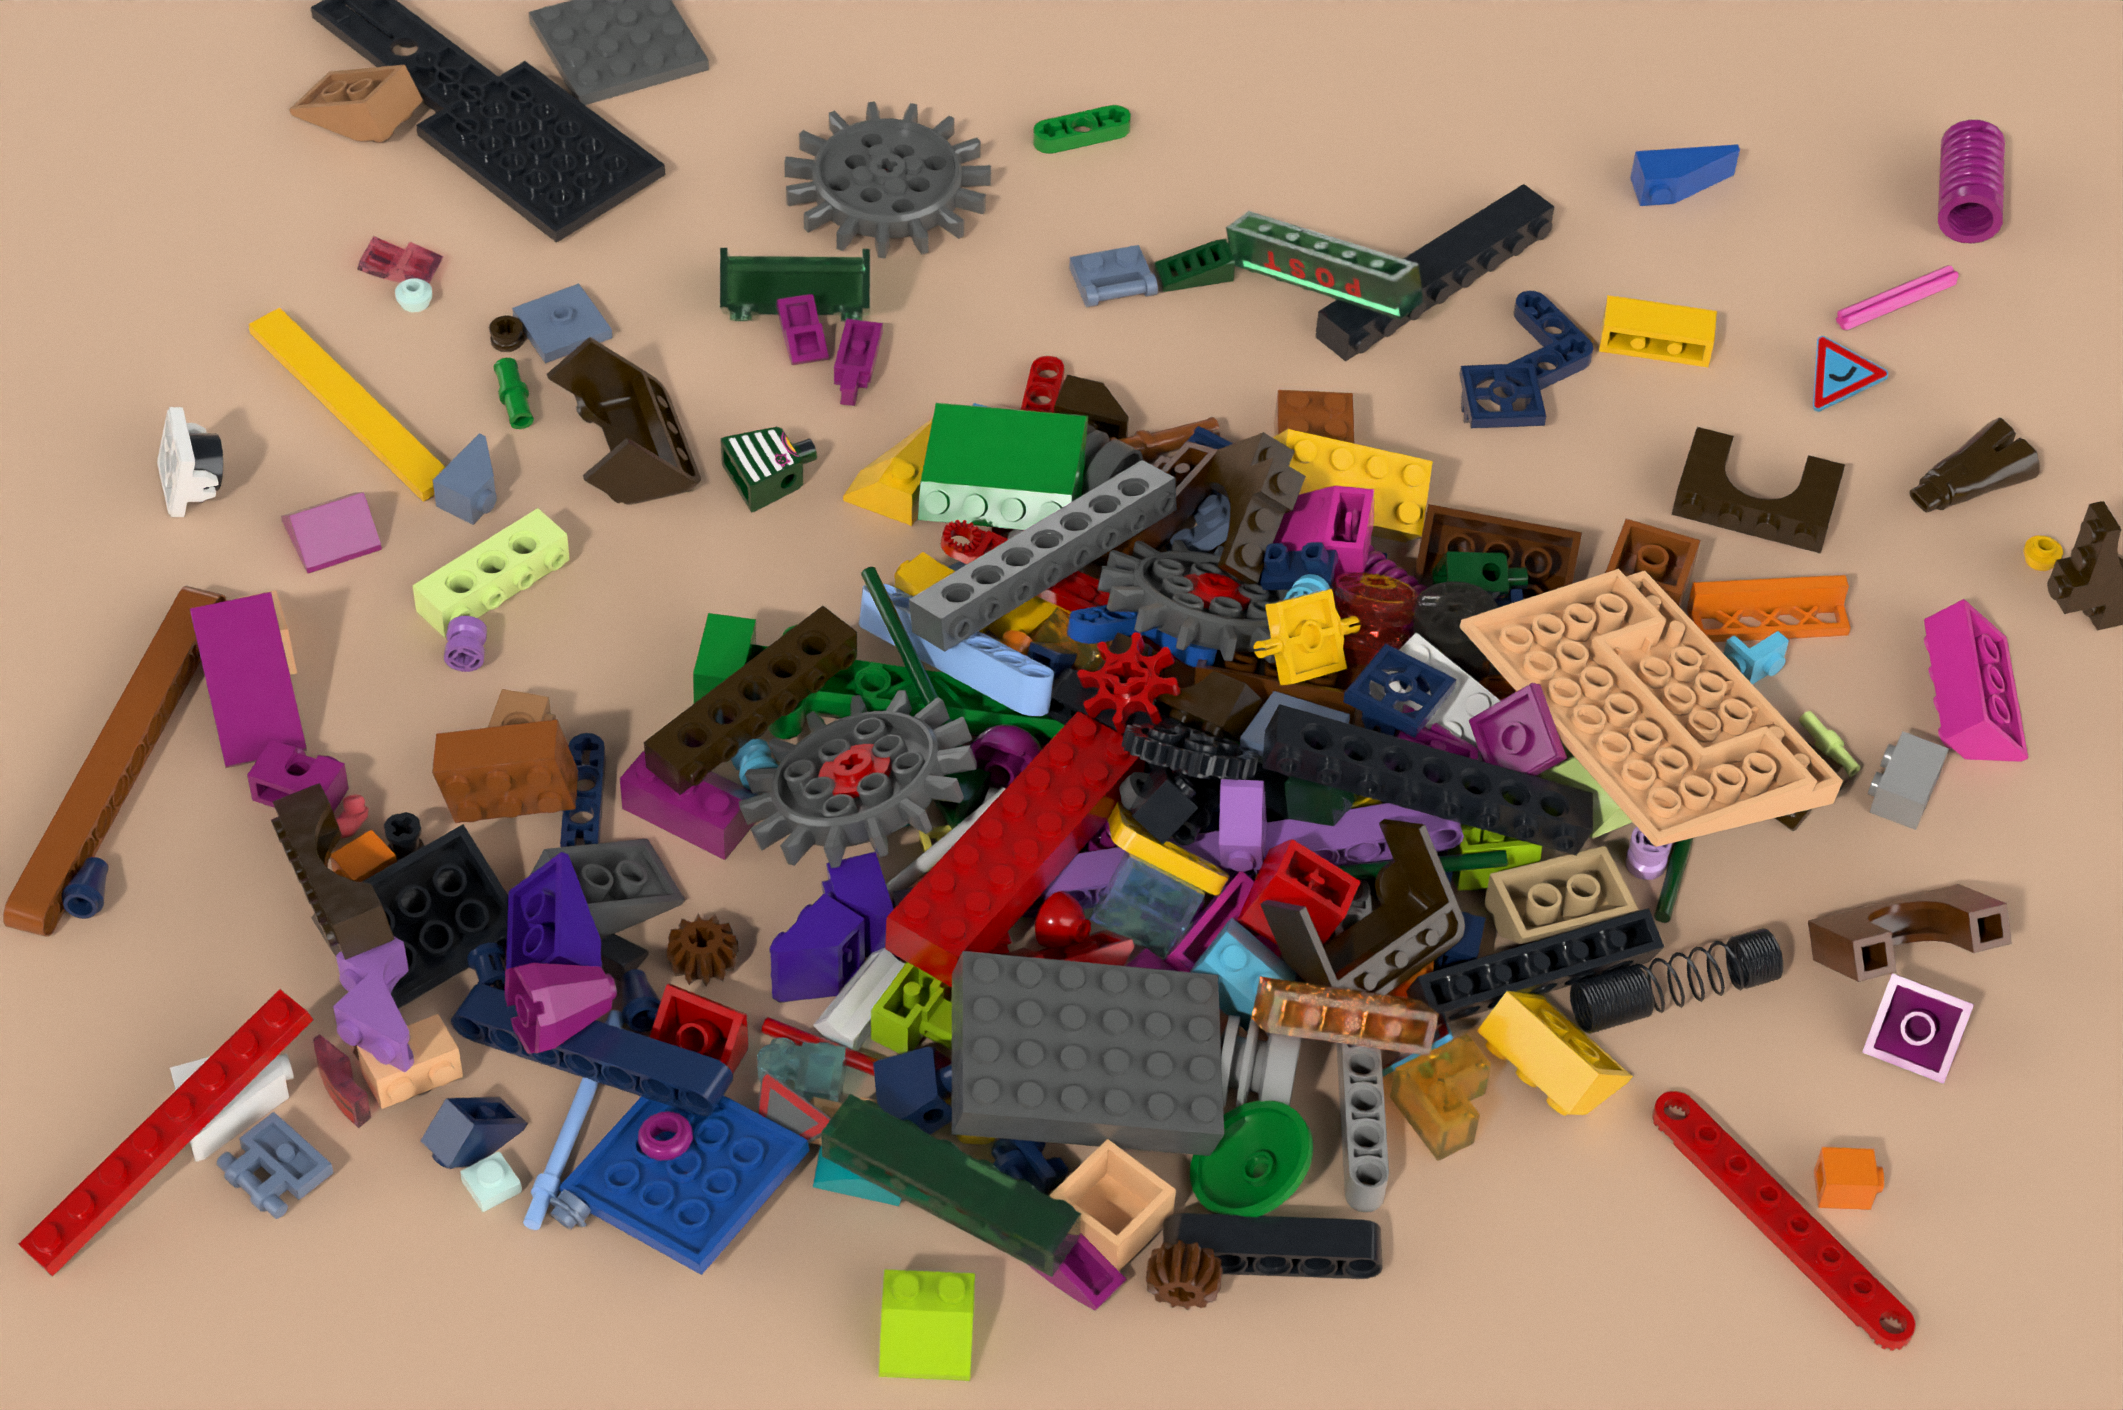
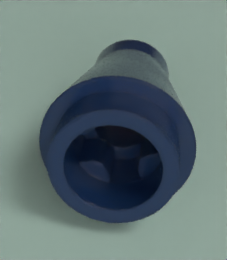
(86, 890)
(638, 1001)

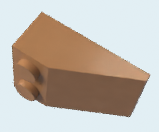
(360, 102)

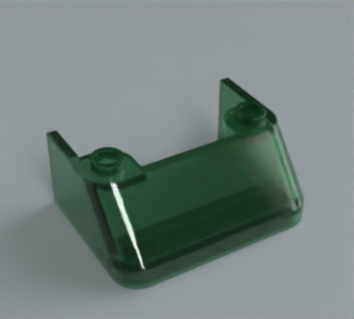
(755, 283)

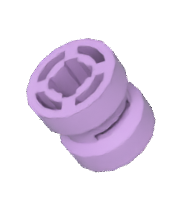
(1645, 859)

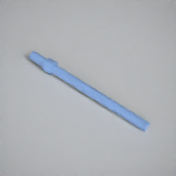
(547, 1184)

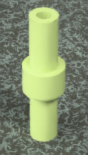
(1829, 743)

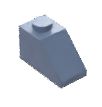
(467, 483)

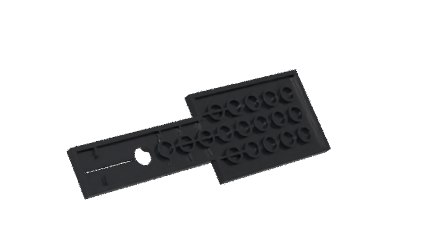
(506, 131)

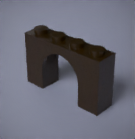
(1792, 520)

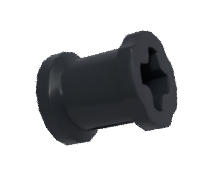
(403, 834)

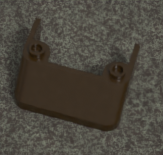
(639, 423)
(1393, 942)

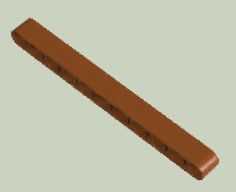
(109, 768)

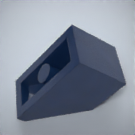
(471, 1130)

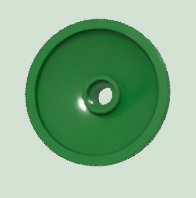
(1255, 1162)

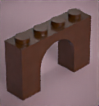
(1863, 938)

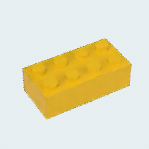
(1397, 479)

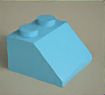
(1239, 963)

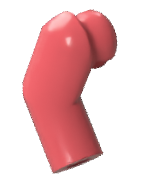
(353, 815)

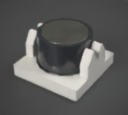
(188, 462)

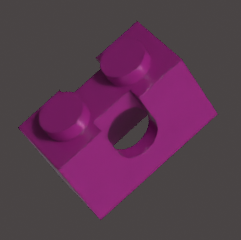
(287, 769)

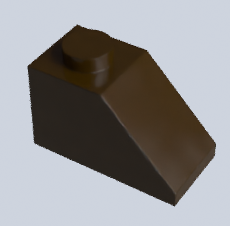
(1093, 400)

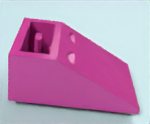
(1337, 518)

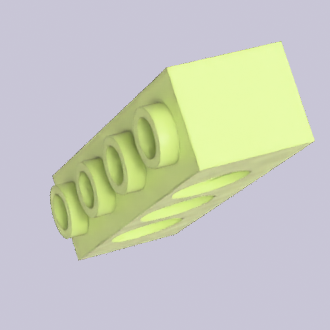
(492, 571)

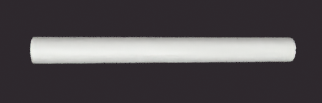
(936, 852)

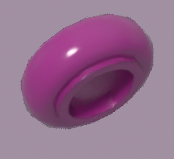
(665, 1149)

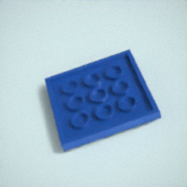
(698, 1199)

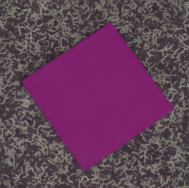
(1519, 733)

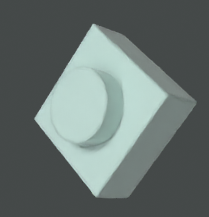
(491, 1181)

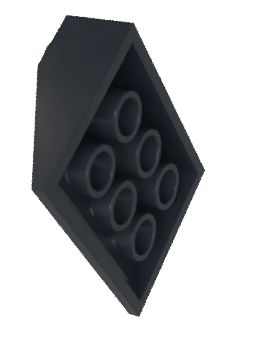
(442, 908)

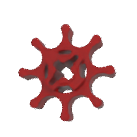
(1129, 682)

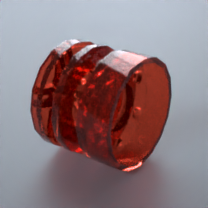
(1383, 611)

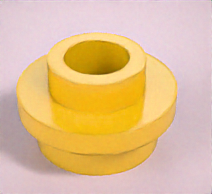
(2042, 552)

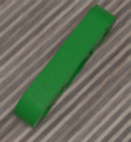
(1050, 134)

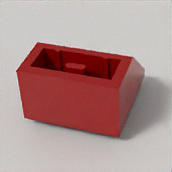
(1303, 879)

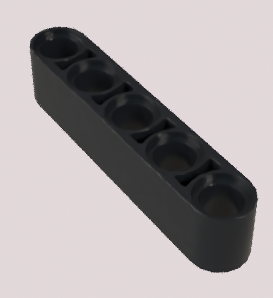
(1283, 1244)

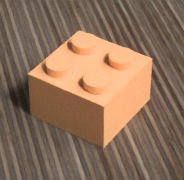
(1118, 1202)

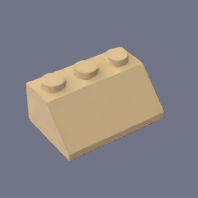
(1557, 896)

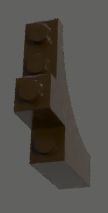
(1260, 491)
(2094, 572)

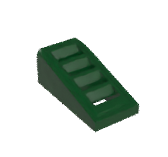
(1216, 268)

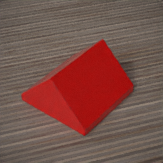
(701, 1026)

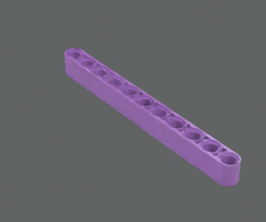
(1351, 841)

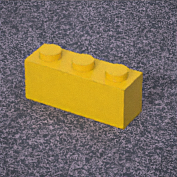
(1658, 331)

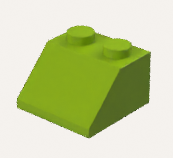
(926, 1325)

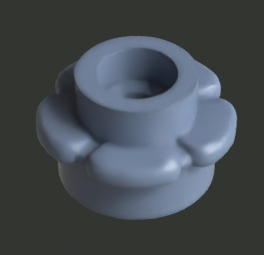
(569, 1210)

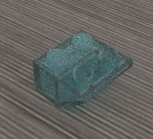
(1147, 905)

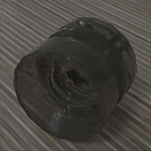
(1438, 622)

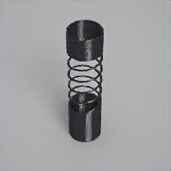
(1628, 995)

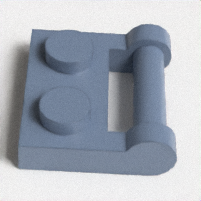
(1112, 275)

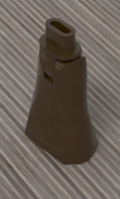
(1978, 467)

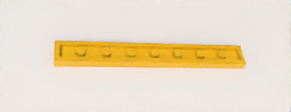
(348, 401)

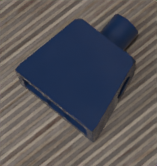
(916, 1087)

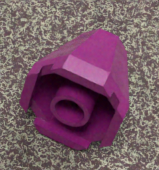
(556, 1001)

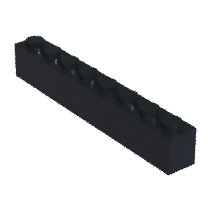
(1445, 267)

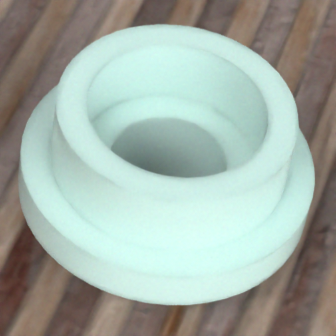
(414, 294)

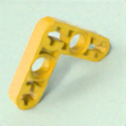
(1137, 840)

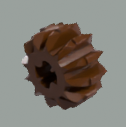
(702, 949)
(1184, 1275)

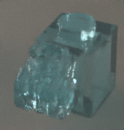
(814, 1068)

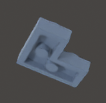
(1212, 525)

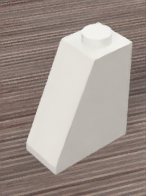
(249, 1106)

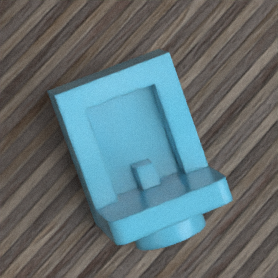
(1760, 660)

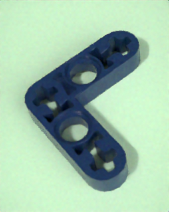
(1556, 347)

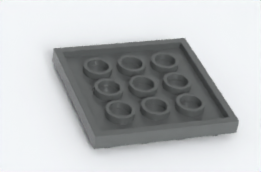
(617, 45)

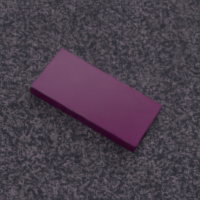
(247, 677)

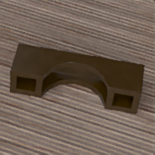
(1215, 704)

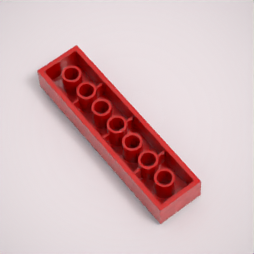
(1013, 849)

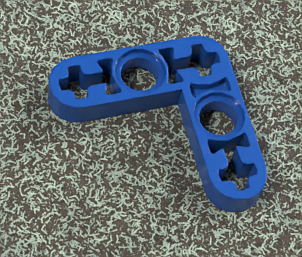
(1099, 625)

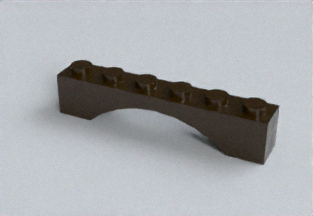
(343, 907)

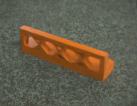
(1766, 602)

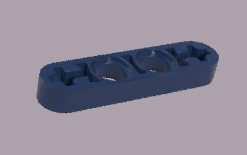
(590, 800)

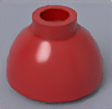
(1061, 921)

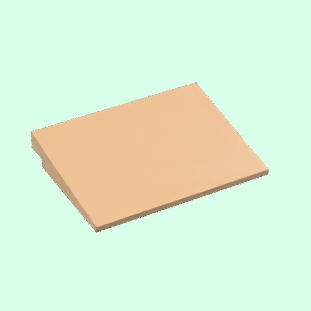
(1654, 708)

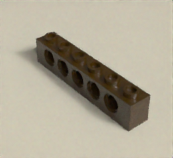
(751, 700)

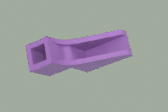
(368, 1011)

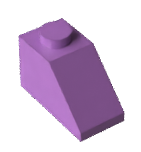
(1242, 824)

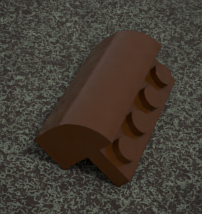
(1190, 470)

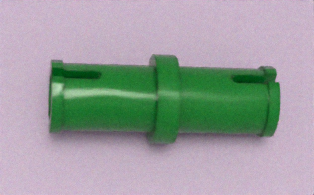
(513, 393)

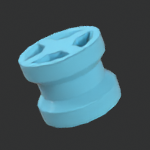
(753, 755)

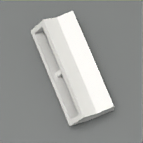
(849, 1014)

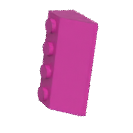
(1974, 685)

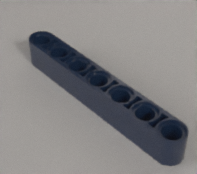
(604, 1055)

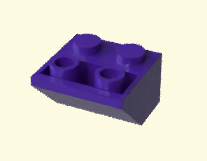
(817, 952)

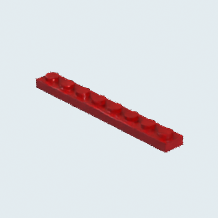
(165, 1132)

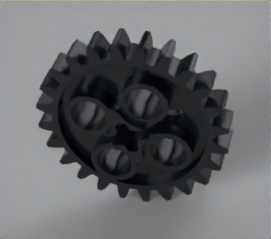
(1189, 751)

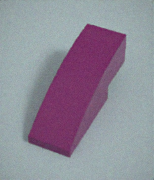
(1086, 1275)

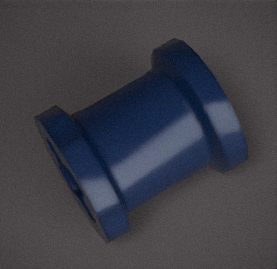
(489, 970)

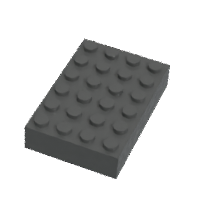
(1086, 1054)

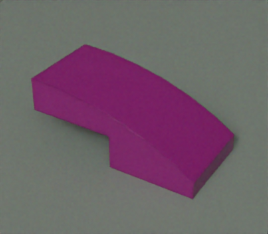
(802, 329)

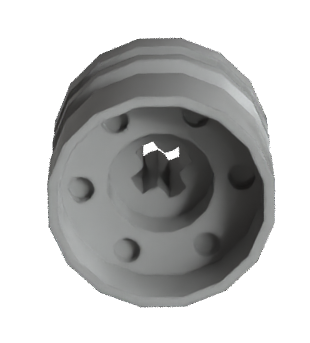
(1258, 1064)

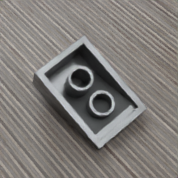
(620, 882)

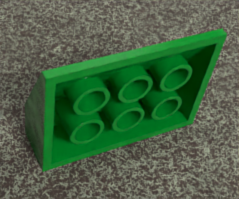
(1001, 465)

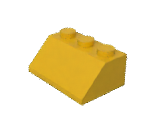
(1552, 1053)

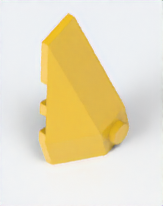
(893, 480)

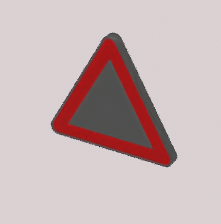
(790, 1109)

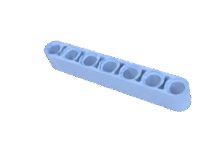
(975, 661)

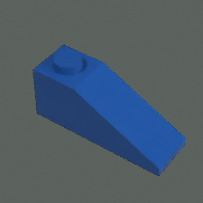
(1678, 173)

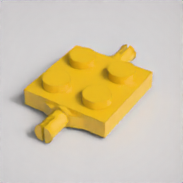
(1306, 637)

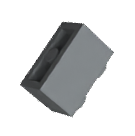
(1907, 780)

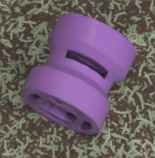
(465, 643)

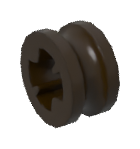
(506, 325)

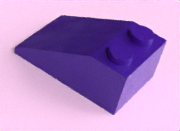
(551, 919)

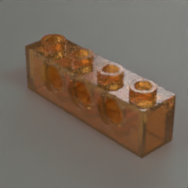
(1344, 1016)

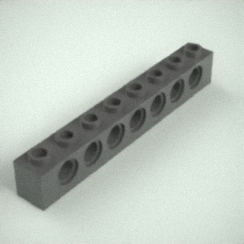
(1042, 555)

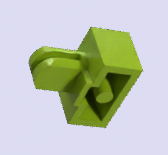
(1477, 840)
(911, 1009)

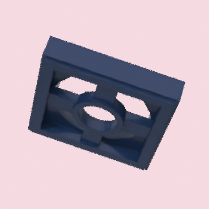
(1520, 373)
(1408, 672)

